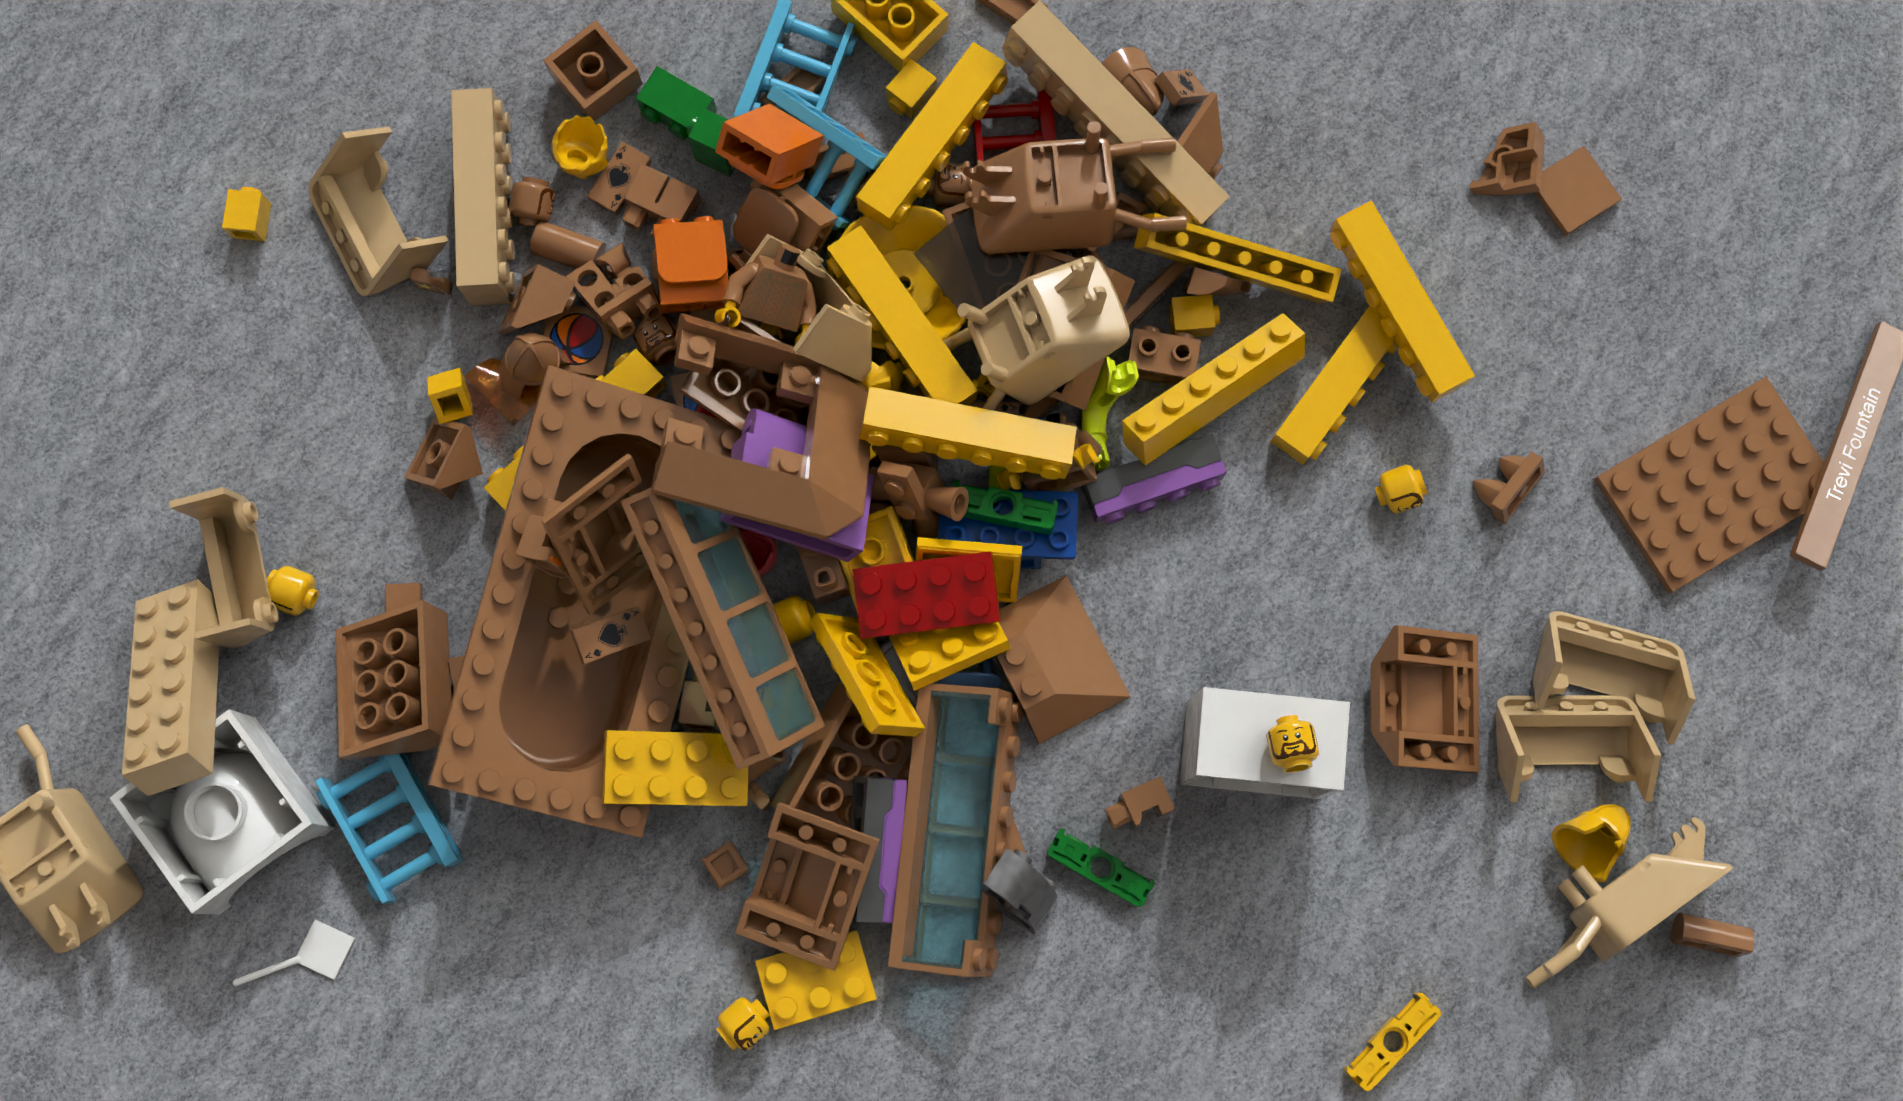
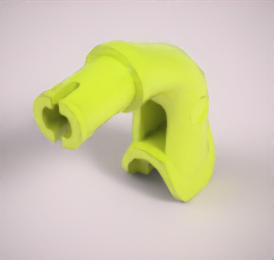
(1110, 385)

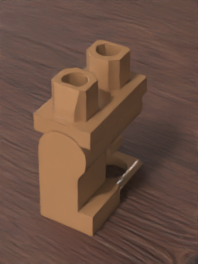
(621, 302)

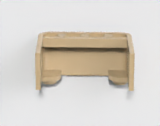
(359, 217)
(841, 330)
(233, 566)
(1615, 663)
(1575, 732)

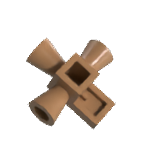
(918, 495)

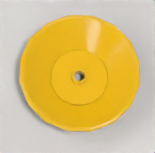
(898, 250)

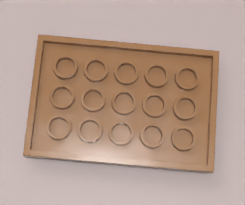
(1714, 484)

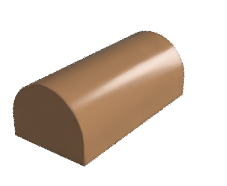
(565, 245)
(1712, 935)

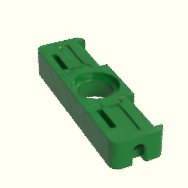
(1026, 513)
(1120, 881)

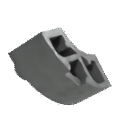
(1020, 890)

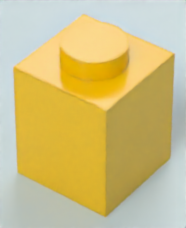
(910, 89)
(246, 214)
(1193, 315)
(449, 395)

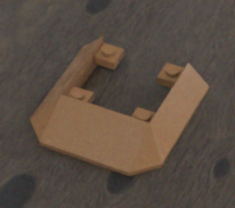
(795, 492)

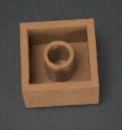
(593, 71)

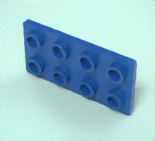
(1035, 545)

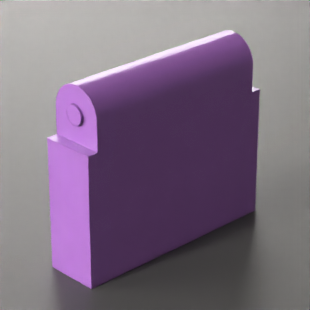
(758, 436)

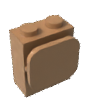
(784, 214)

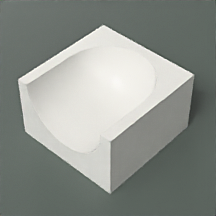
(1230, 750)
(227, 824)

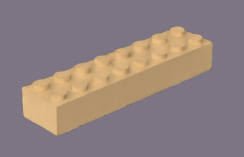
(1091, 93)

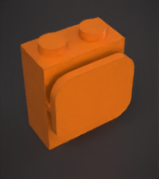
(769, 146)
(691, 264)

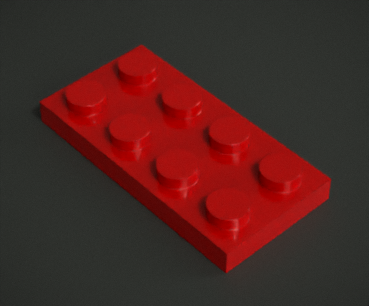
(926, 595)

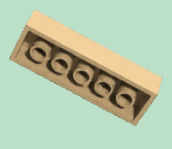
(482, 197)
(171, 690)

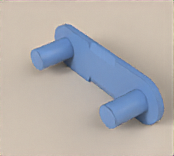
(977, 679)

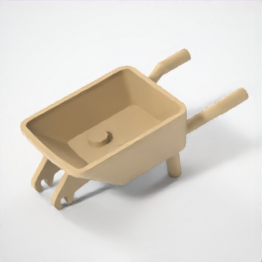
(1045, 330)
(62, 862)
(1633, 901)

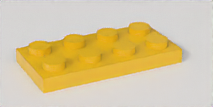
(866, 676)
(671, 769)

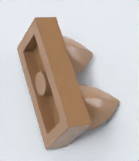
(1507, 497)

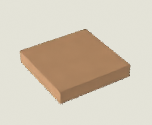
(1576, 191)

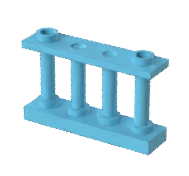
(773, 51)
(840, 141)
(424, 821)

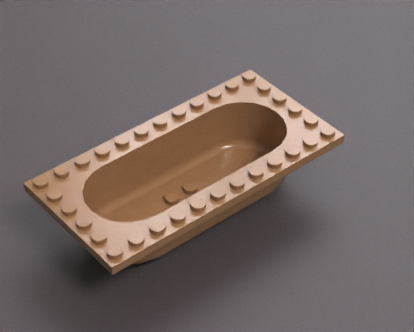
(524, 705)

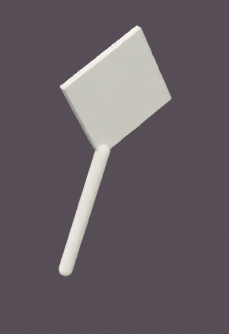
(321, 951)

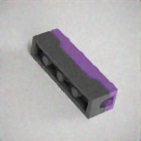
(1166, 477)
(879, 812)

